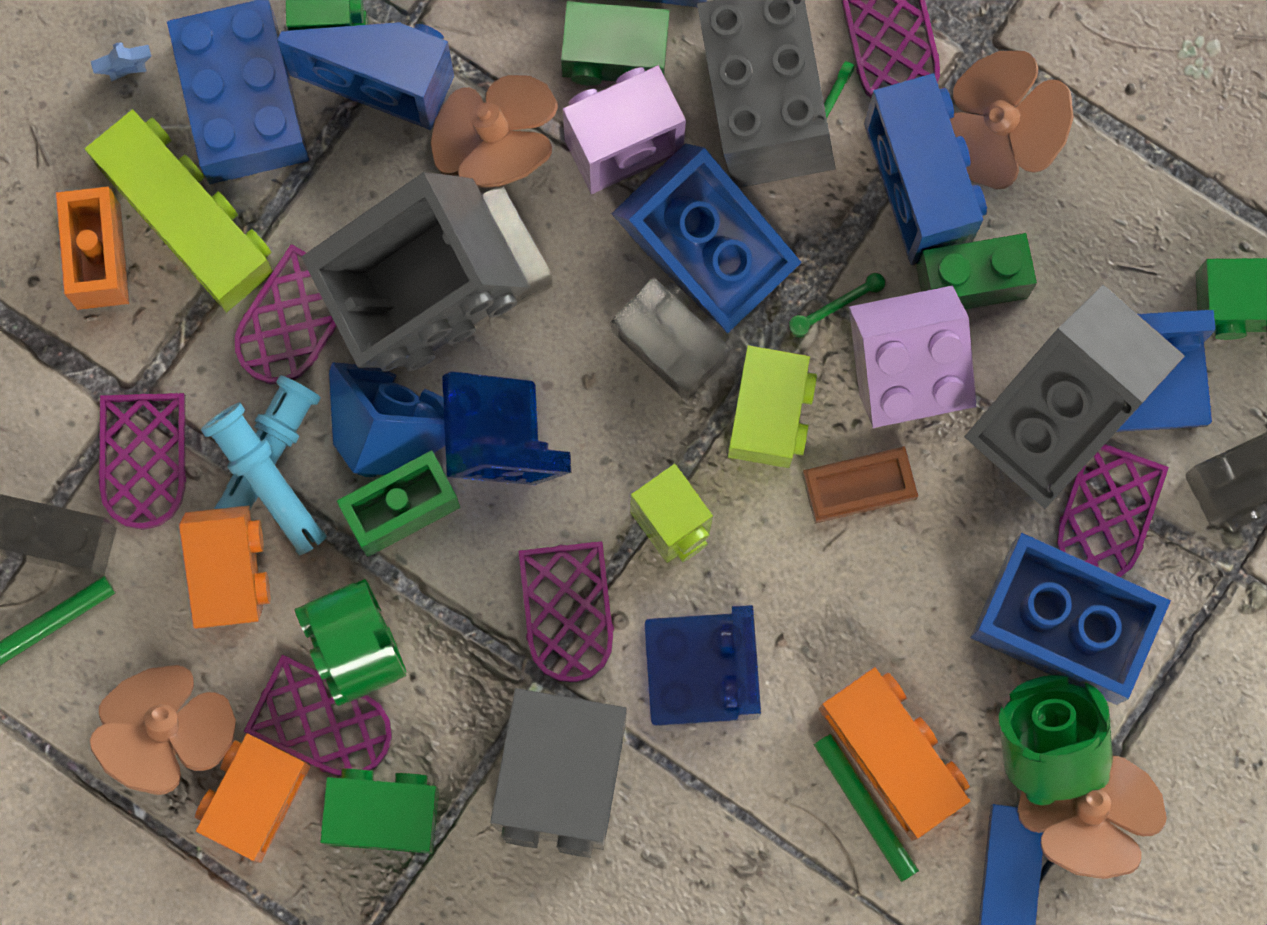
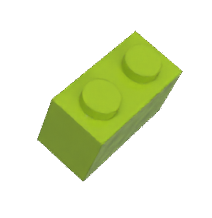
(770, 407)
(672, 515)

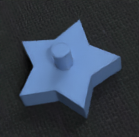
(122, 61)

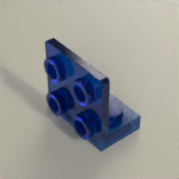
(495, 431)
(703, 668)

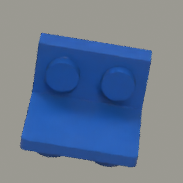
(1183, 395)

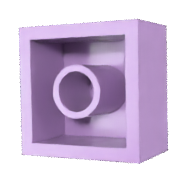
(623, 127)
(913, 356)

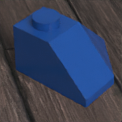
(381, 422)

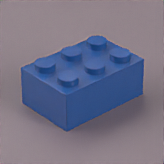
(237, 91)
(924, 166)
(1070, 618)

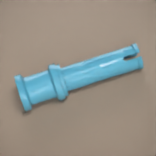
(279, 428)
(251, 459)

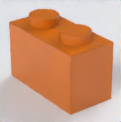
(92, 248)
(223, 566)
(251, 797)

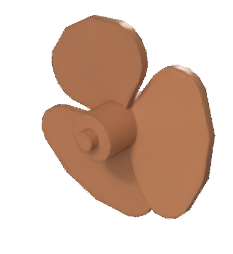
(998, 130)
(480, 136)
(146, 732)
(1080, 829)

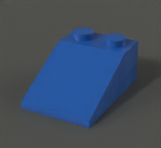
(378, 65)
(707, 236)

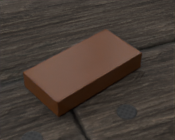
(860, 484)

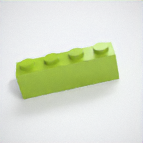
(180, 209)

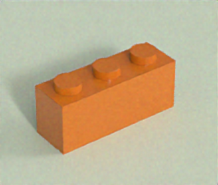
(896, 753)

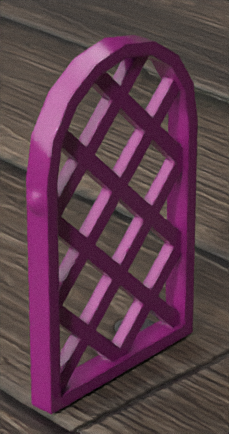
(861, 64)
(259, 336)
(105, 471)
(1150, 505)
(561, 551)
(267, 696)

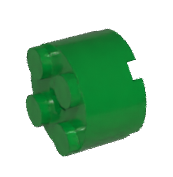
(351, 642)
(1056, 739)

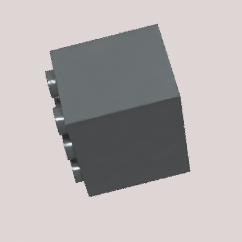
(766, 89)
(416, 272)
(1073, 395)
(558, 772)

